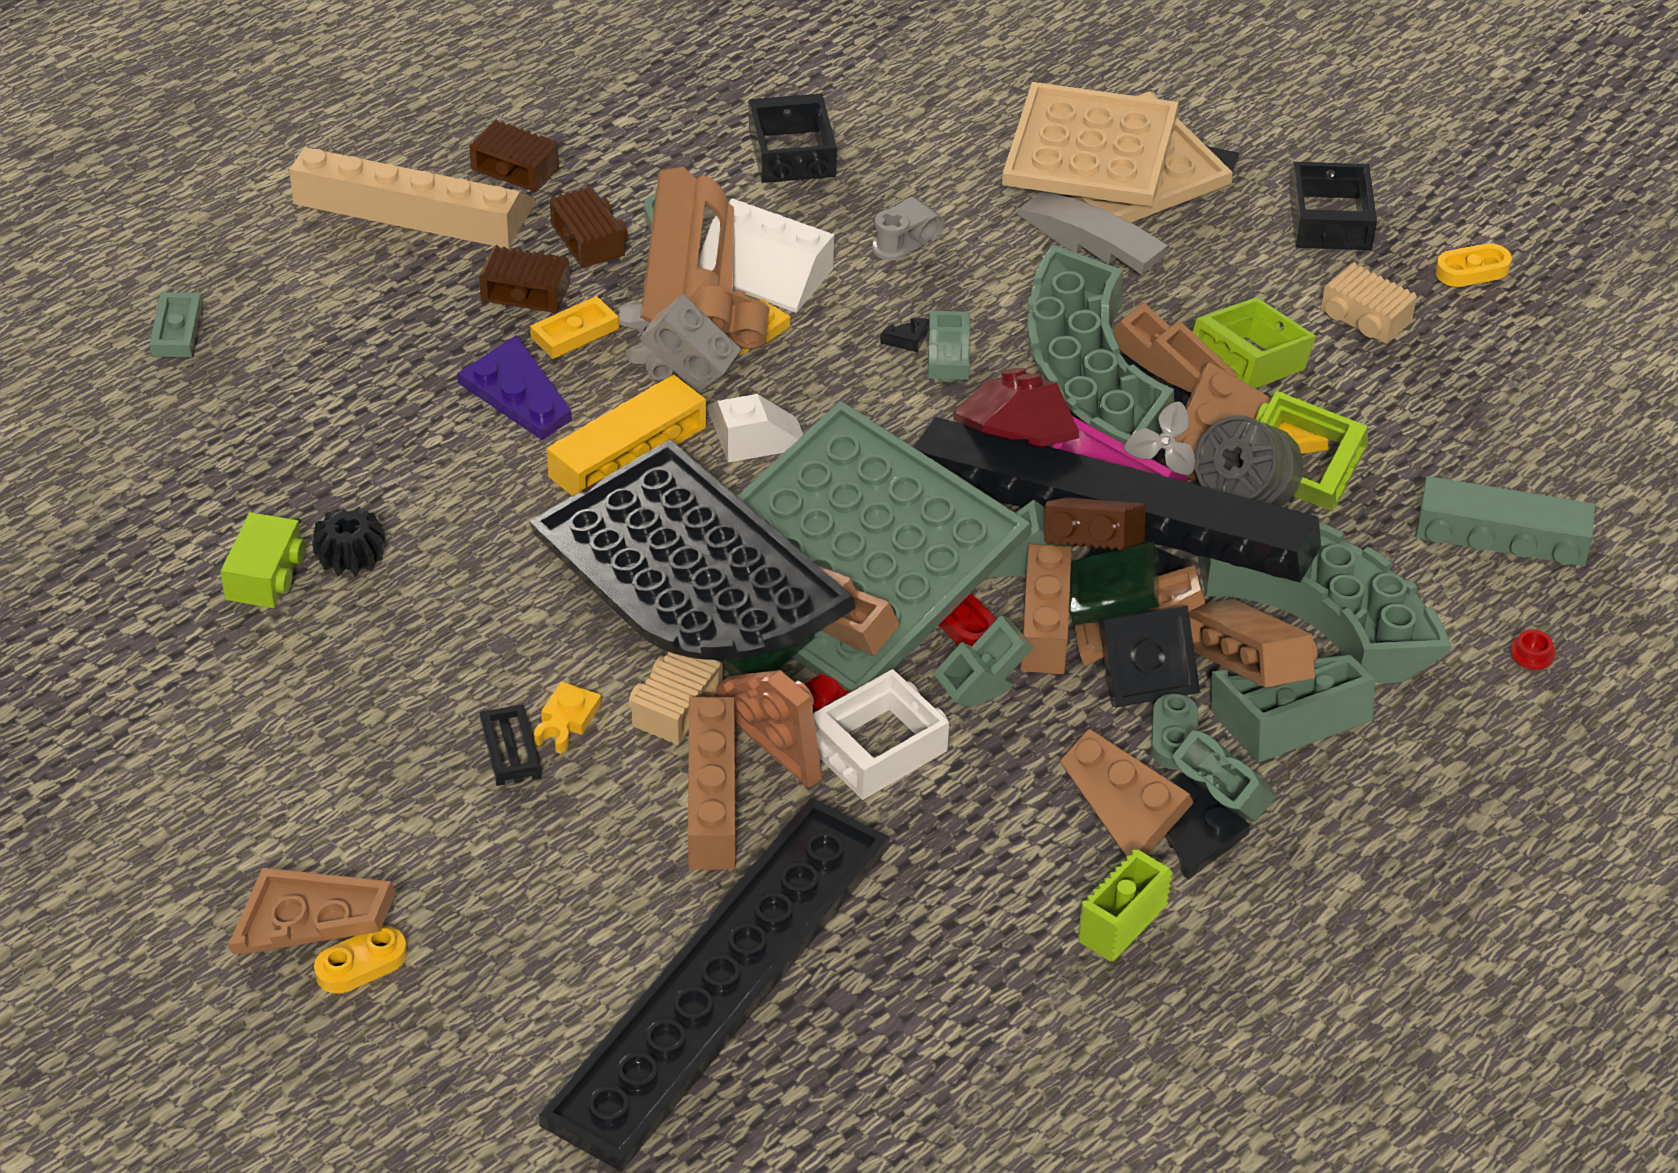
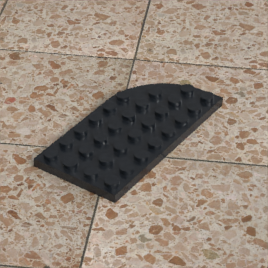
(690, 561)

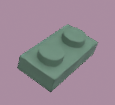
(175, 324)

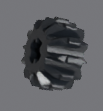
(348, 541)

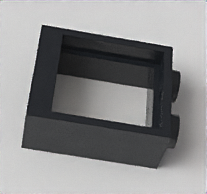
(806, 115)
(1333, 227)

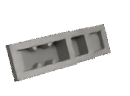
(1095, 229)

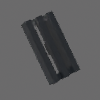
(515, 770)

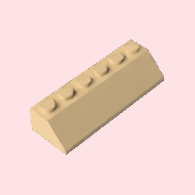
(408, 197)

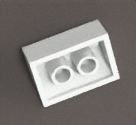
(773, 256)

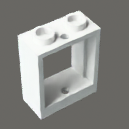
(851, 761)

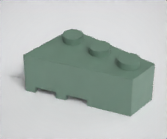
(1294, 713)

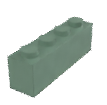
(1506, 521)

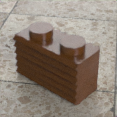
(514, 155)
(588, 227)
(524, 279)
(1094, 523)

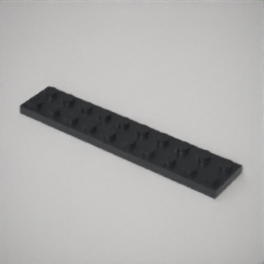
(713, 985)

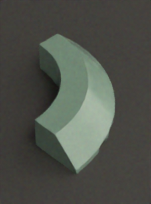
(1075, 347)
(1351, 601)

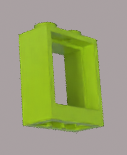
(1285, 349)
(1348, 433)

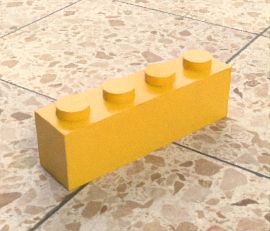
(625, 433)

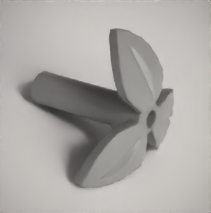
(1147, 443)

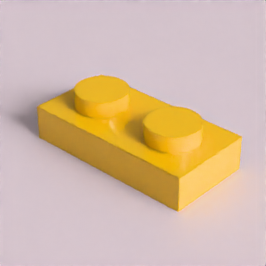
(574, 327)

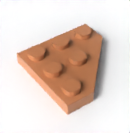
(778, 719)

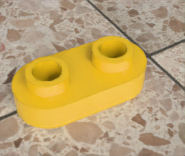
(1473, 265)
(361, 960)

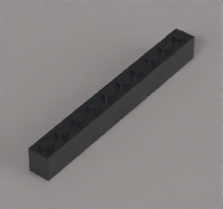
(1176, 514)

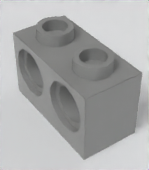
(690, 343)

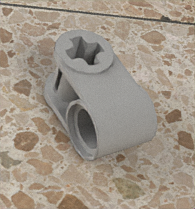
(905, 229)

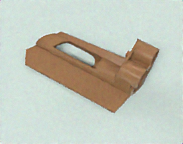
(675, 257)

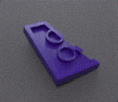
(517, 388)

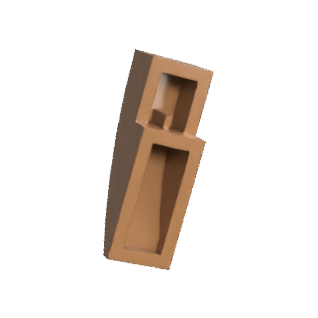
(1164, 350)
(868, 624)

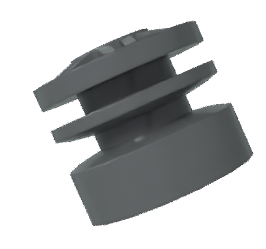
(1269, 454)

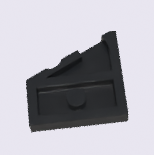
(1204, 829)

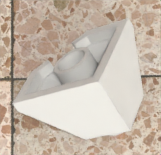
(753, 427)

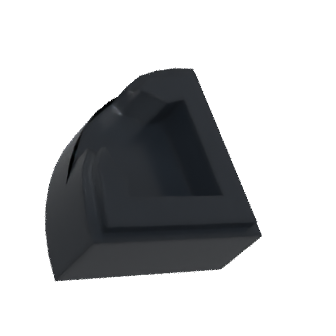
(906, 336)

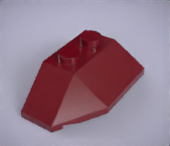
(1019, 408)

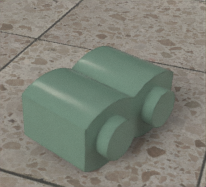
(1224, 775)

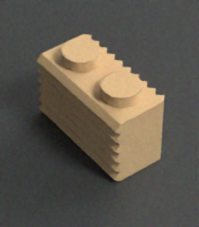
(1369, 303)
(663, 700)

